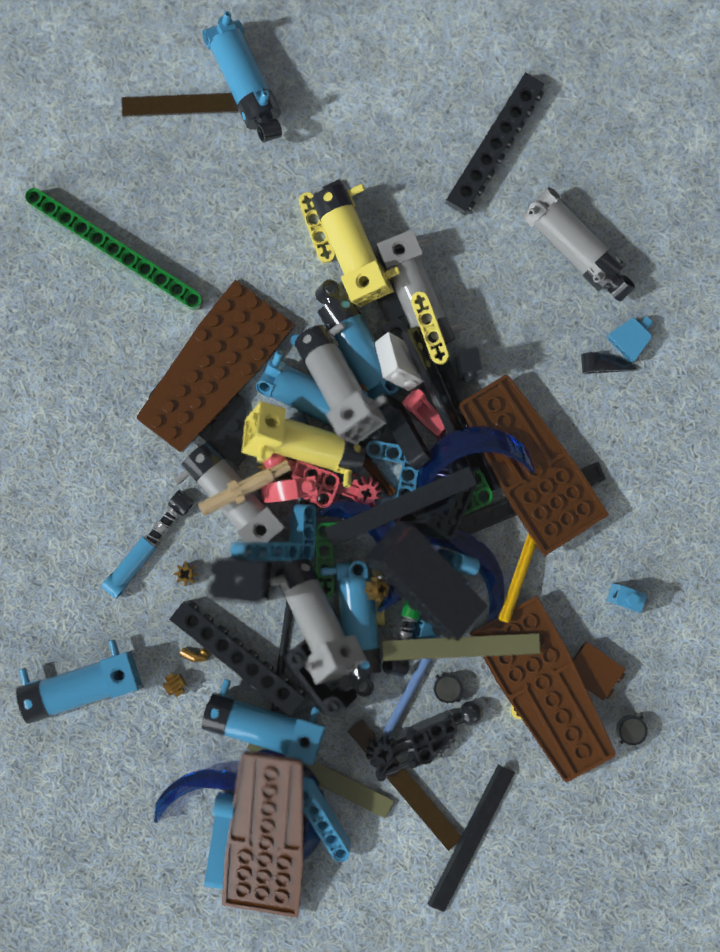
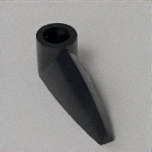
(603, 363)

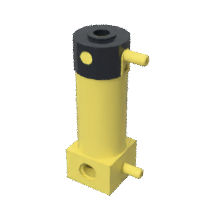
(351, 245)
(270, 432)

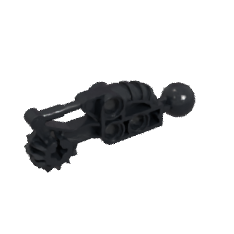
(433, 741)

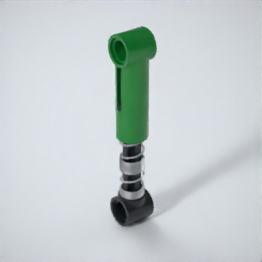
(401, 667)

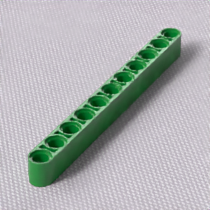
(107, 243)

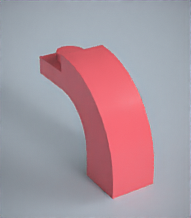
(424, 413)
(288, 489)

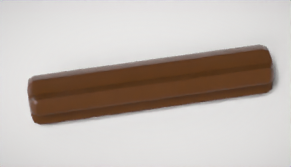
(379, 476)

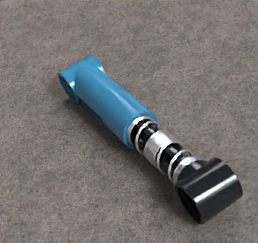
(146, 546)

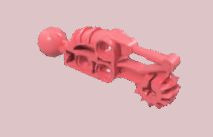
(299, 469)

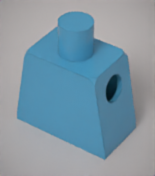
(631, 337)
(626, 598)

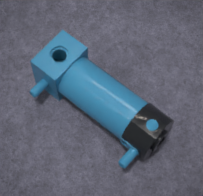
(77, 687)
(263, 727)

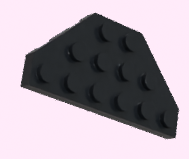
(228, 430)

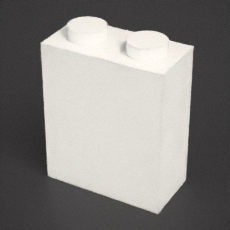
(397, 362)

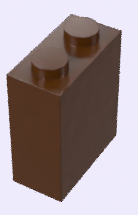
(597, 671)

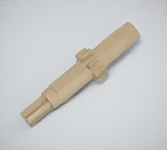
(237, 491)

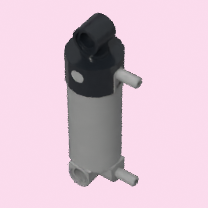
(578, 244)

